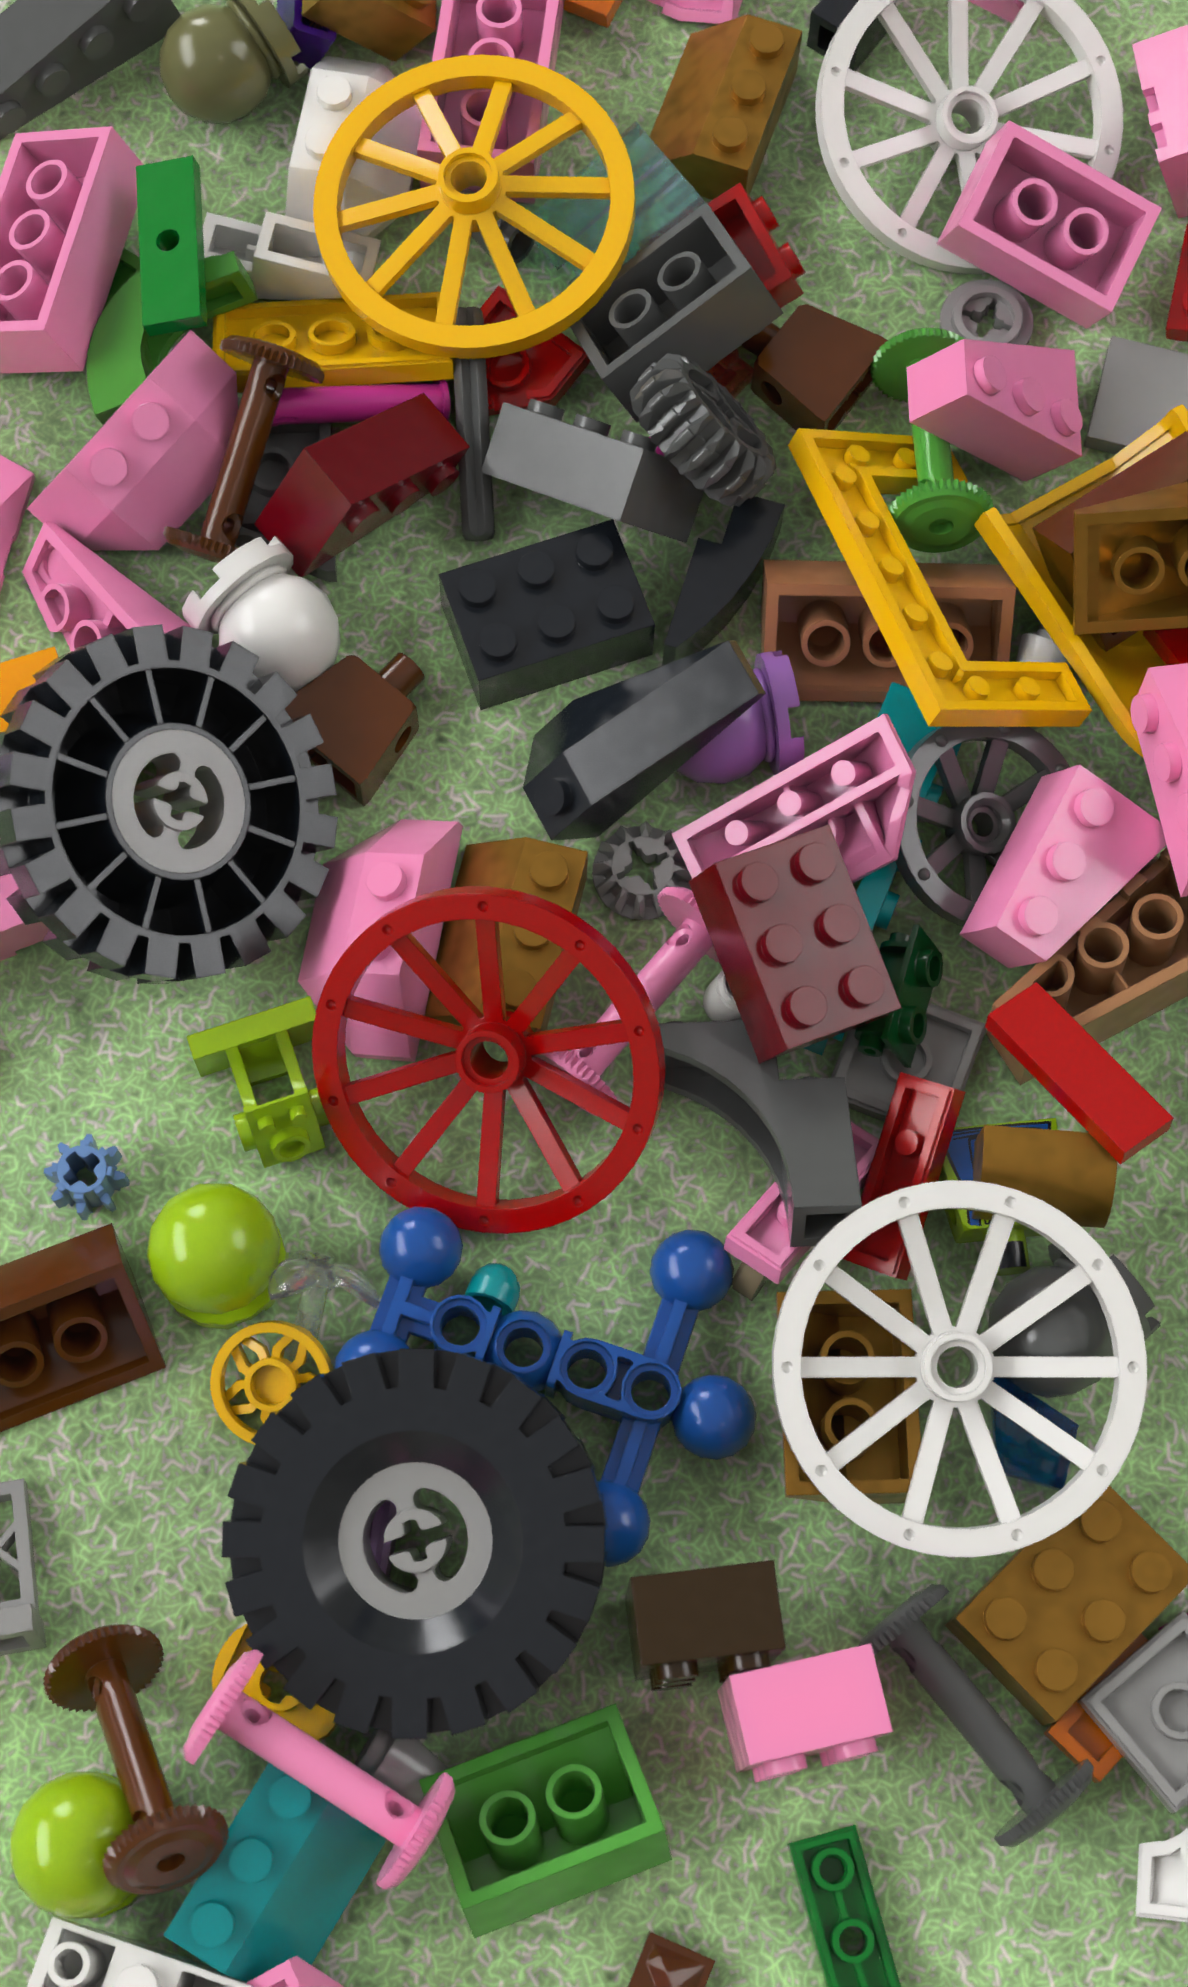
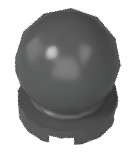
(1068, 1330)

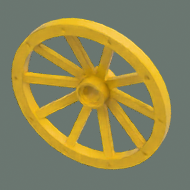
(474, 211)

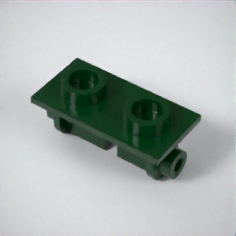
(914, 970)

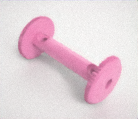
(659, 980)
(322, 1771)

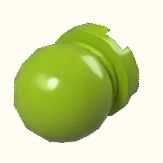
(215, 1254)
(62, 1844)

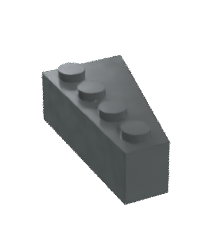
(67, 44)

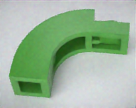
(125, 354)

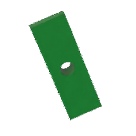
(171, 246)
(838, 1896)

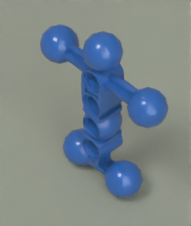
(689, 1273)

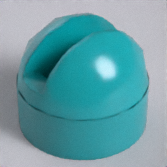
(495, 1286)

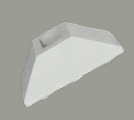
(96, 1958)

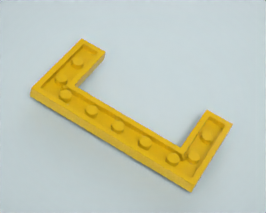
(847, 480)

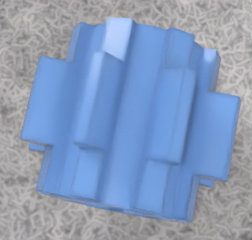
(73, 1191)

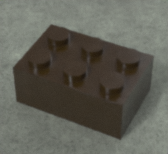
(704, 1623)

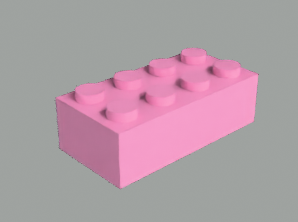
(499, 28)
(61, 240)

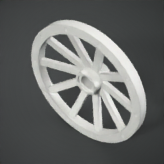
(969, 101)
(1126, 1367)

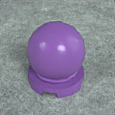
(758, 733)

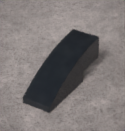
(722, 577)

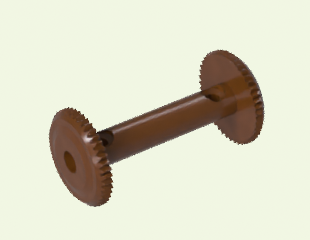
(246, 443)
(166, 1843)

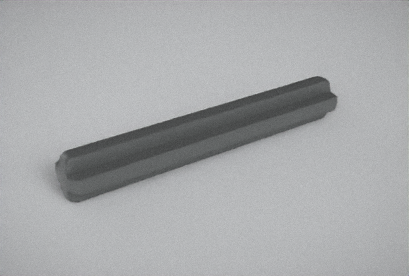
(473, 426)

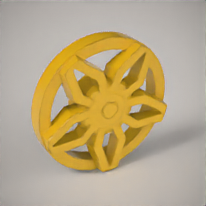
(266, 1381)

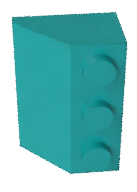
(276, 1882)

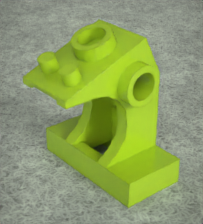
(259, 1051)

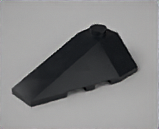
(631, 737)

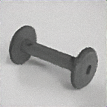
(977, 1720)

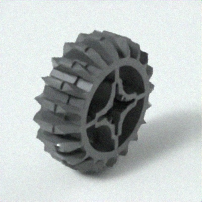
(702, 430)

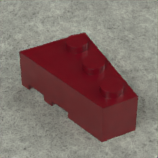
(361, 481)

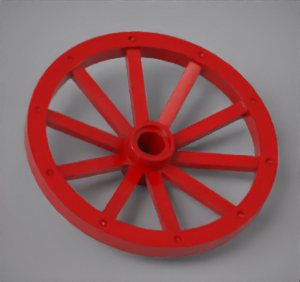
(478, 1069)

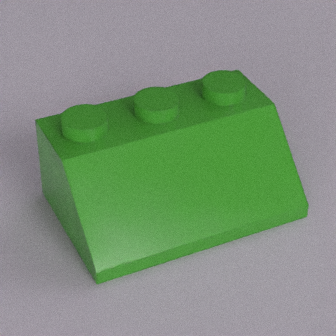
(548, 1821)

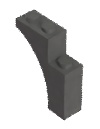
(792, 1123)

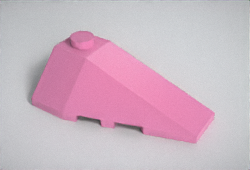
(85, 593)

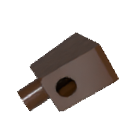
(812, 367)
(361, 720)

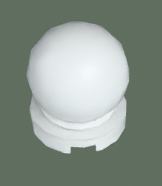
(269, 613)

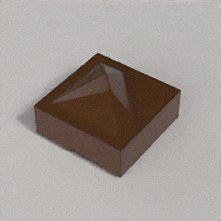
(669, 1965)

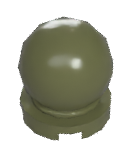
(224, 57)

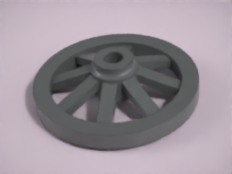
(989, 811)

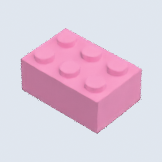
(1049, 225)
(805, 1709)

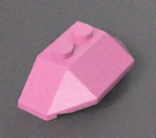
(150, 457)
(853, 785)
(359, 889)

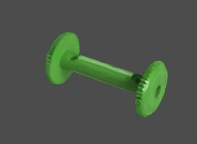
(939, 510)

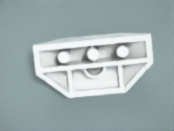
(331, 95)

